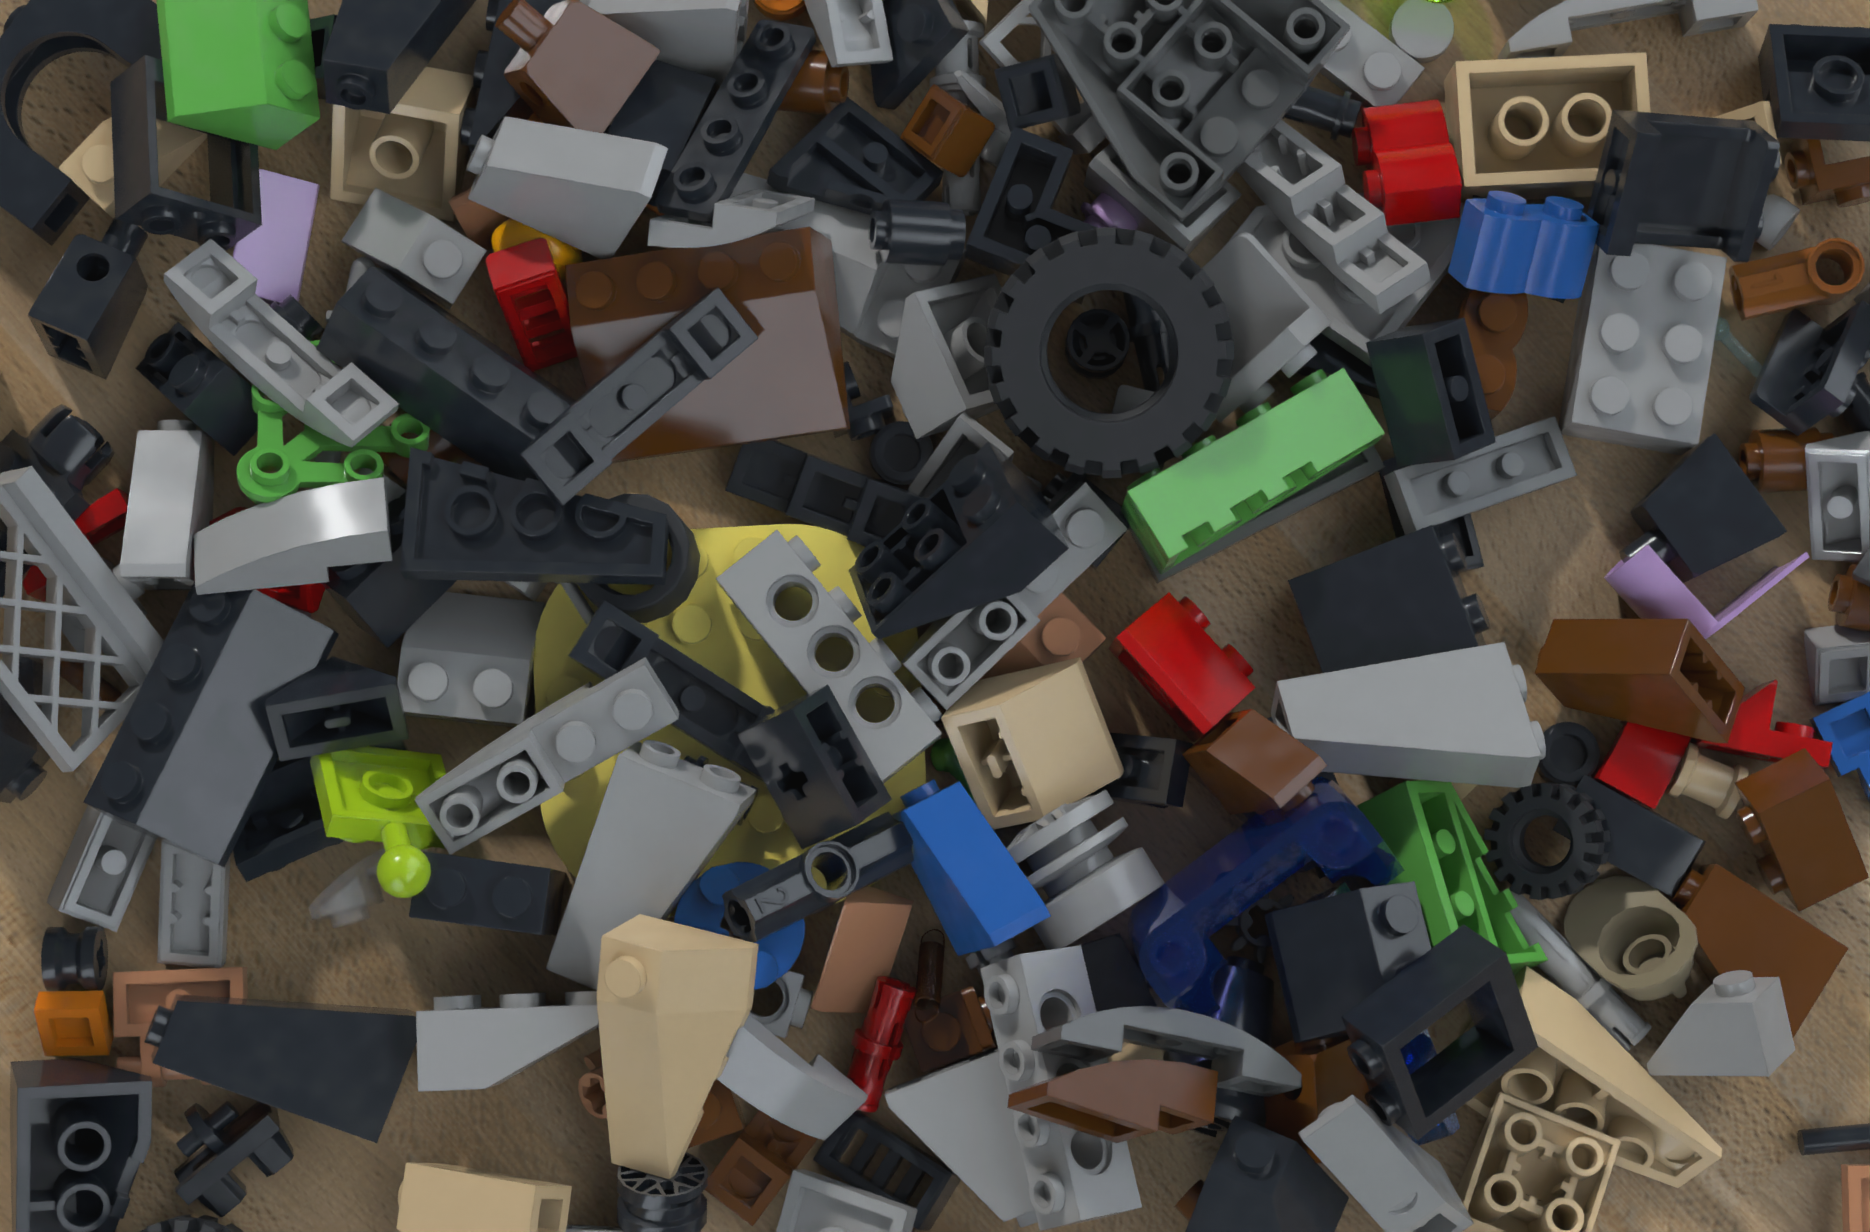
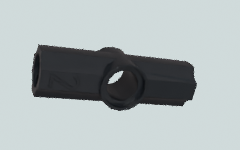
(791, 893)

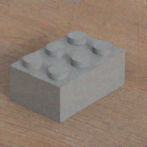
(1643, 348)

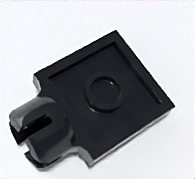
(59, 455)

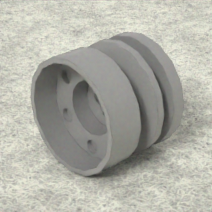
(1080, 871)

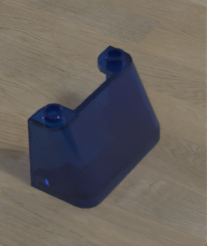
(1176, 920)

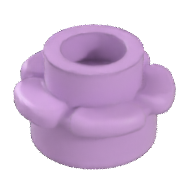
(1107, 213)

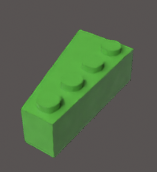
(1250, 468)

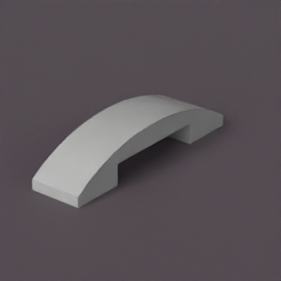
(1551, 31)
(271, 352)
(786, 1087)

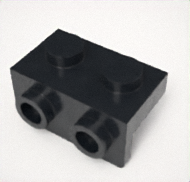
(1813, 368)

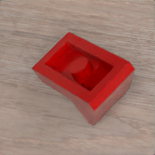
(1755, 741)

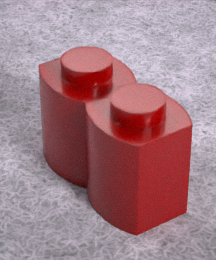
(1408, 162)

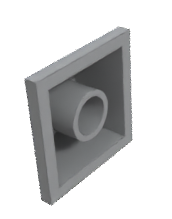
(942, 354)

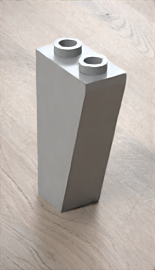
(1419, 718)
(646, 848)

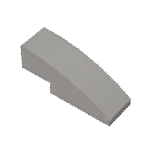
(295, 538)

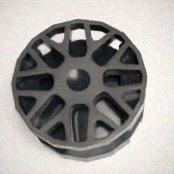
(660, 1203)

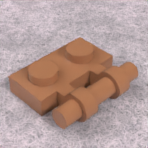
(141, 992)

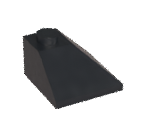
(1265, 1186)

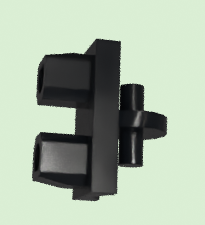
(208, 1171)

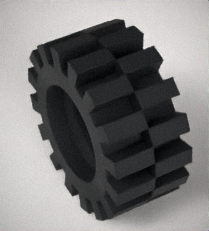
(1509, 849)

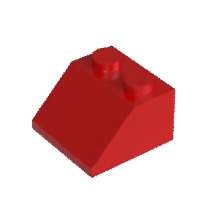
(1183, 665)

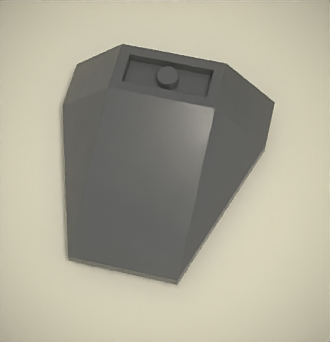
(1188, 81)

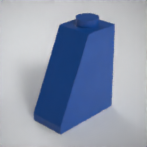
(967, 869)

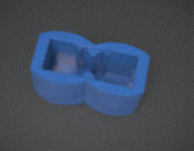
(1524, 246)

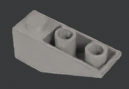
(1385, 1170)

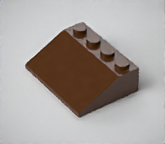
(775, 388)

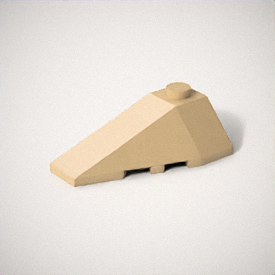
(665, 1027)
(1597, 1083)

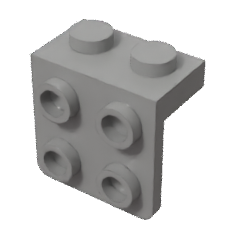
(1268, 320)

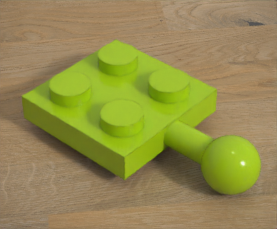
(372, 798)

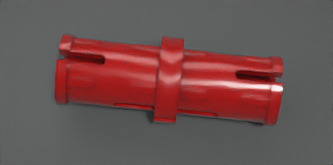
(879, 1038)

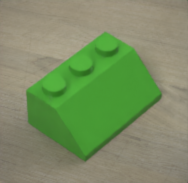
(239, 68)

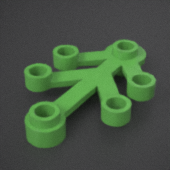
(293, 460)

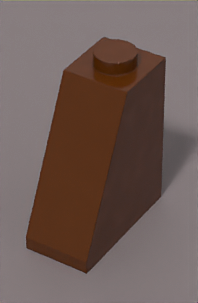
(1642, 674)
(1756, 934)

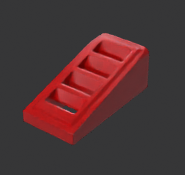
(524, 271)

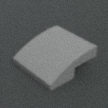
(732, 220)

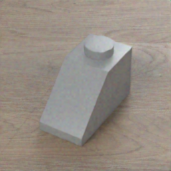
(414, 247)
(1729, 1031)

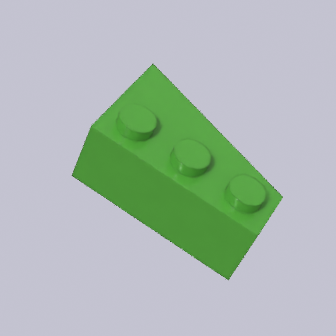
(1442, 853)

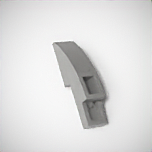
(969, 643)
(545, 753)

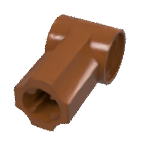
(1792, 280)

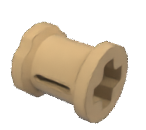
(1707, 781)

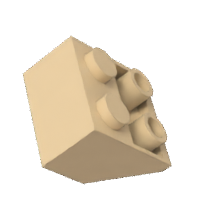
(1032, 742)

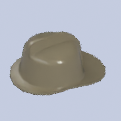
(1632, 937)

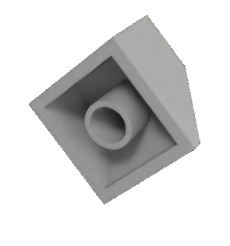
(471, 660)

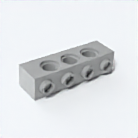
(754, 586)
(1067, 1170)

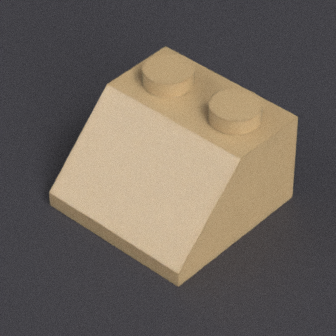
(410, 151)

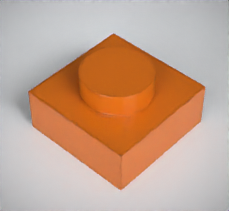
(73, 1023)

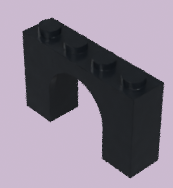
(30, 40)

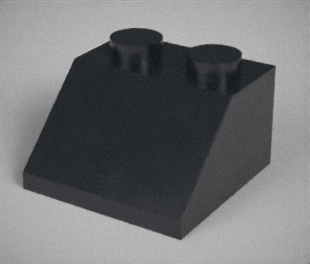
(1342, 952)

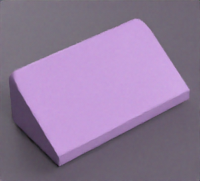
(280, 246)

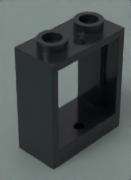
(233, 169)
(1380, 1025)

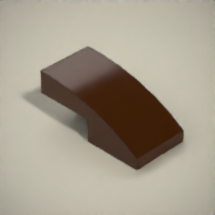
(758, 1166)

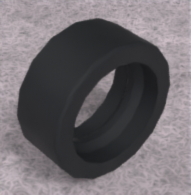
(680, 576)

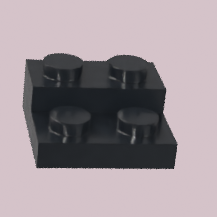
(1817, 81)

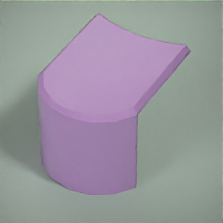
(1659, 594)

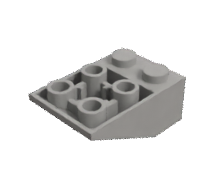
(485, 1046)

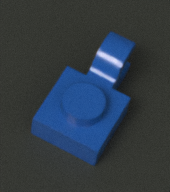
(1850, 732)

